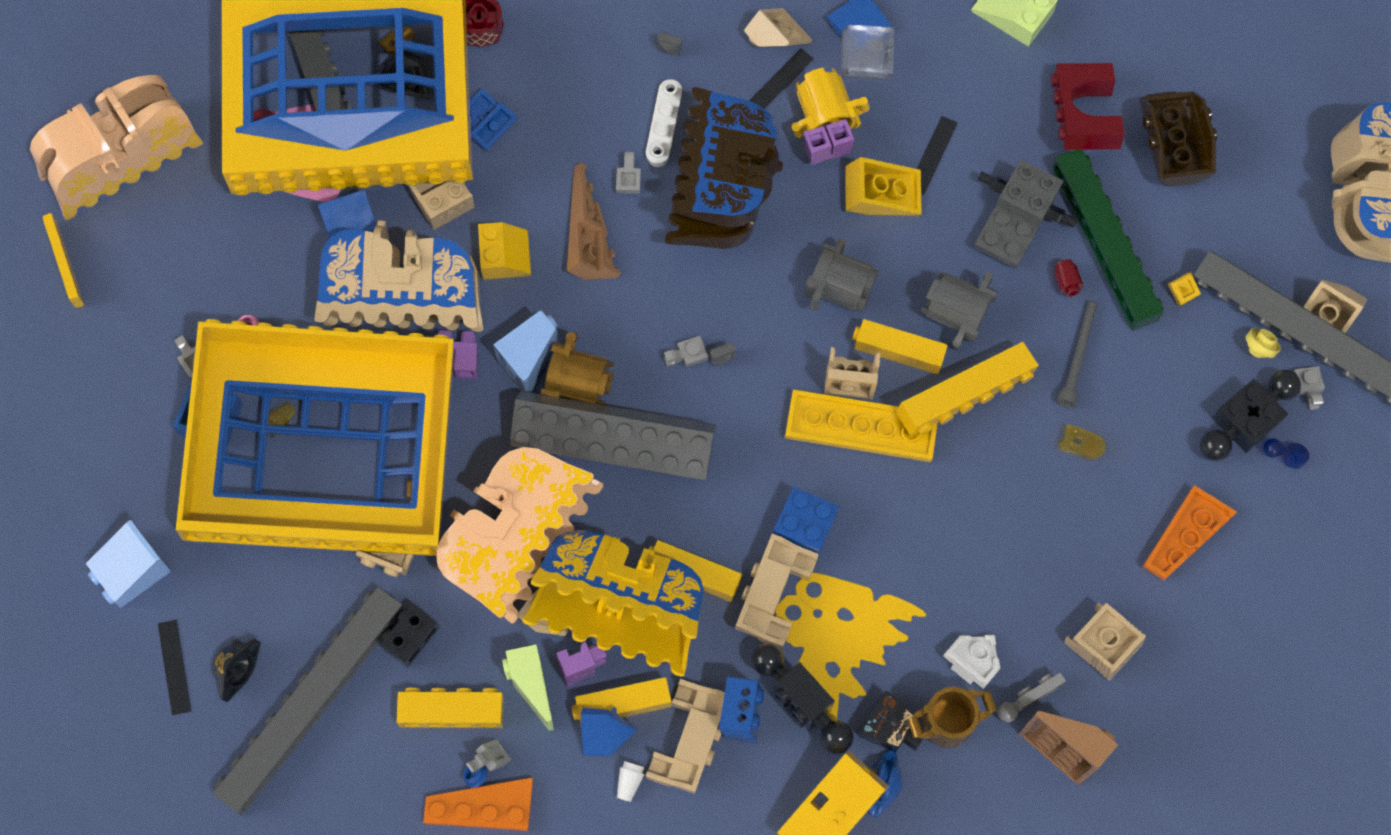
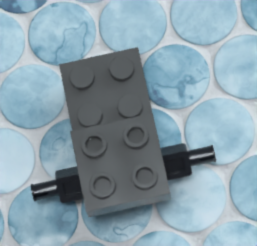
(1019, 212)

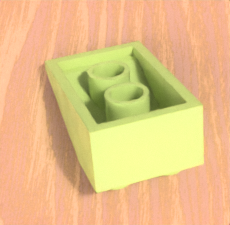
(1016, 17)
(526, 672)

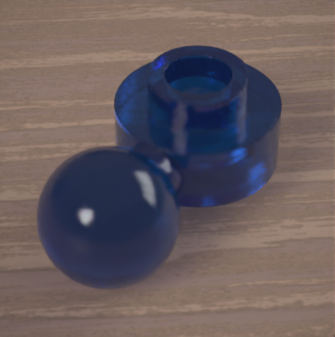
(1293, 455)

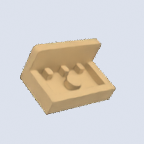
(392, 563)

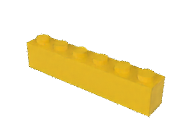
(967, 389)

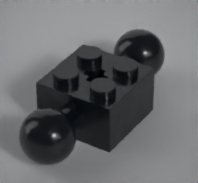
(1264, 413)
(803, 697)

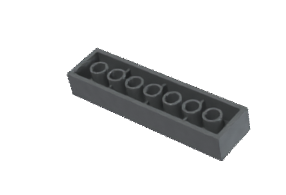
(612, 435)

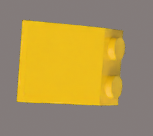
(882, 188)

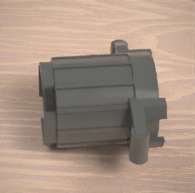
(840, 279)
(959, 305)

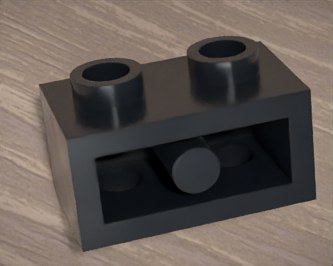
(410, 635)

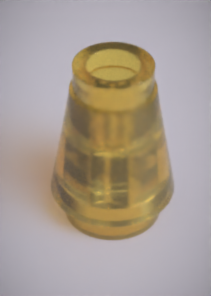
(281, 416)

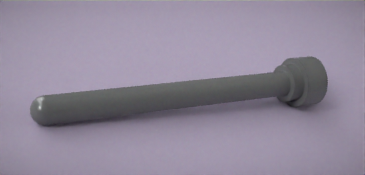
(1068, 395)

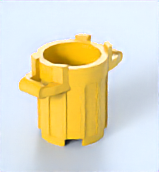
(826, 102)

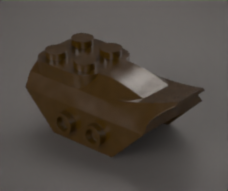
(1180, 136)

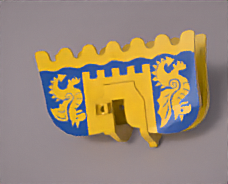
(589, 586)

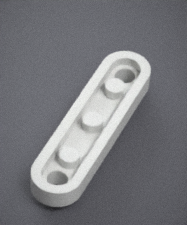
(663, 123)

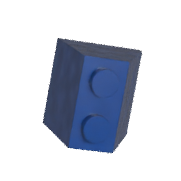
(348, 213)

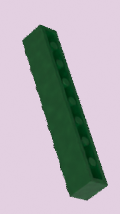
(1107, 239)

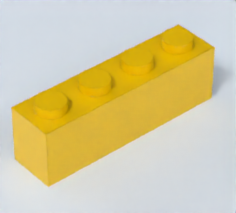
(450, 709)

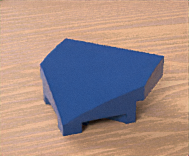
(603, 731)

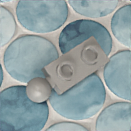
(1009, 711)

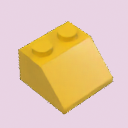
(503, 251)

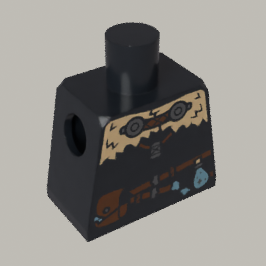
(889, 725)

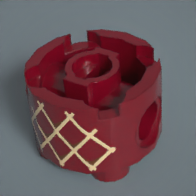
(483, 22)

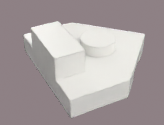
(974, 658)

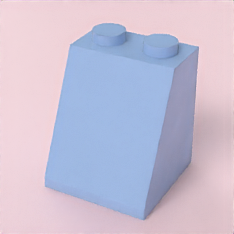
(527, 350)
(126, 566)

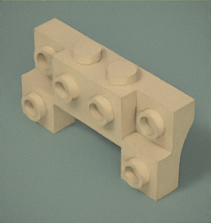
(769, 581)
(696, 740)

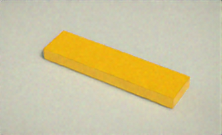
(63, 260)

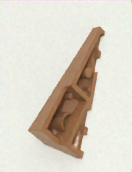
(587, 248)

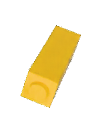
(899, 346)
(715, 578)
(627, 699)

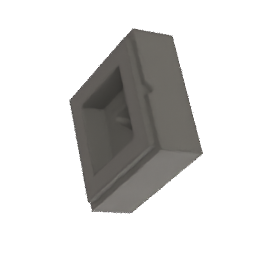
(669, 44)
(722, 354)

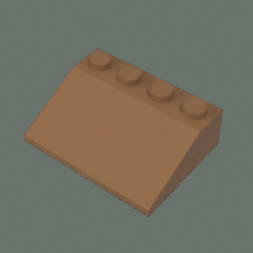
(1069, 744)

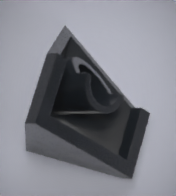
(411, 66)

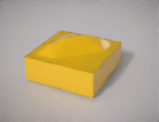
(1184, 288)

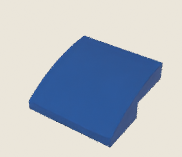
(857, 13)
(488, 119)

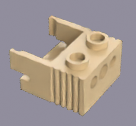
(442, 201)
(851, 377)
(1107, 641)

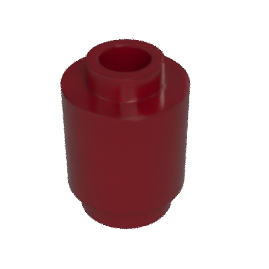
(1068, 278)

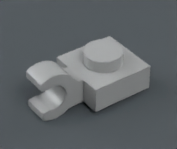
(628, 177)
(689, 352)
(187, 356)
(1311, 385)
(490, 755)

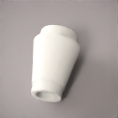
(629, 780)

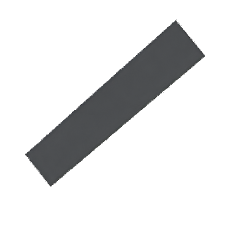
(782, 78)
(935, 150)
(174, 667)

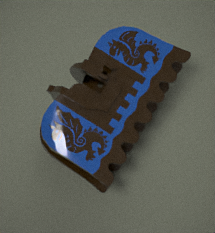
(723, 171)

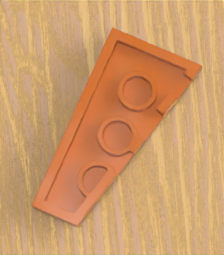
(1189, 529)
(488, 807)

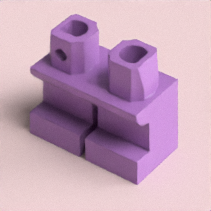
(828, 142)
(465, 355)
(580, 665)

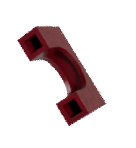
(1079, 129)

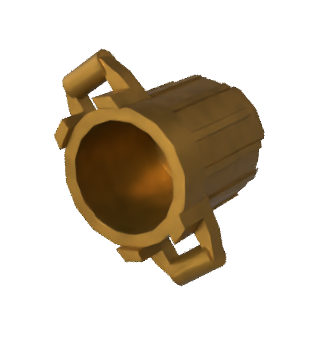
(577, 374)
(951, 716)

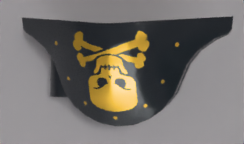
(235, 666)

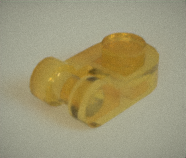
(1090, 448)

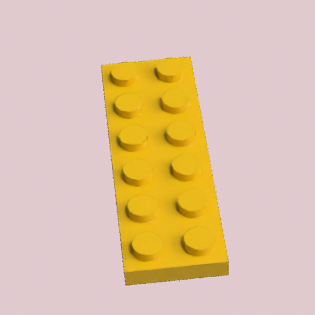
(855, 426)

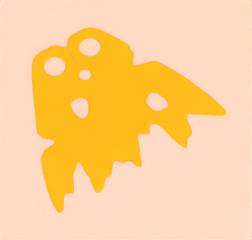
(842, 641)

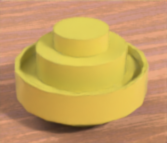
(1262, 343)

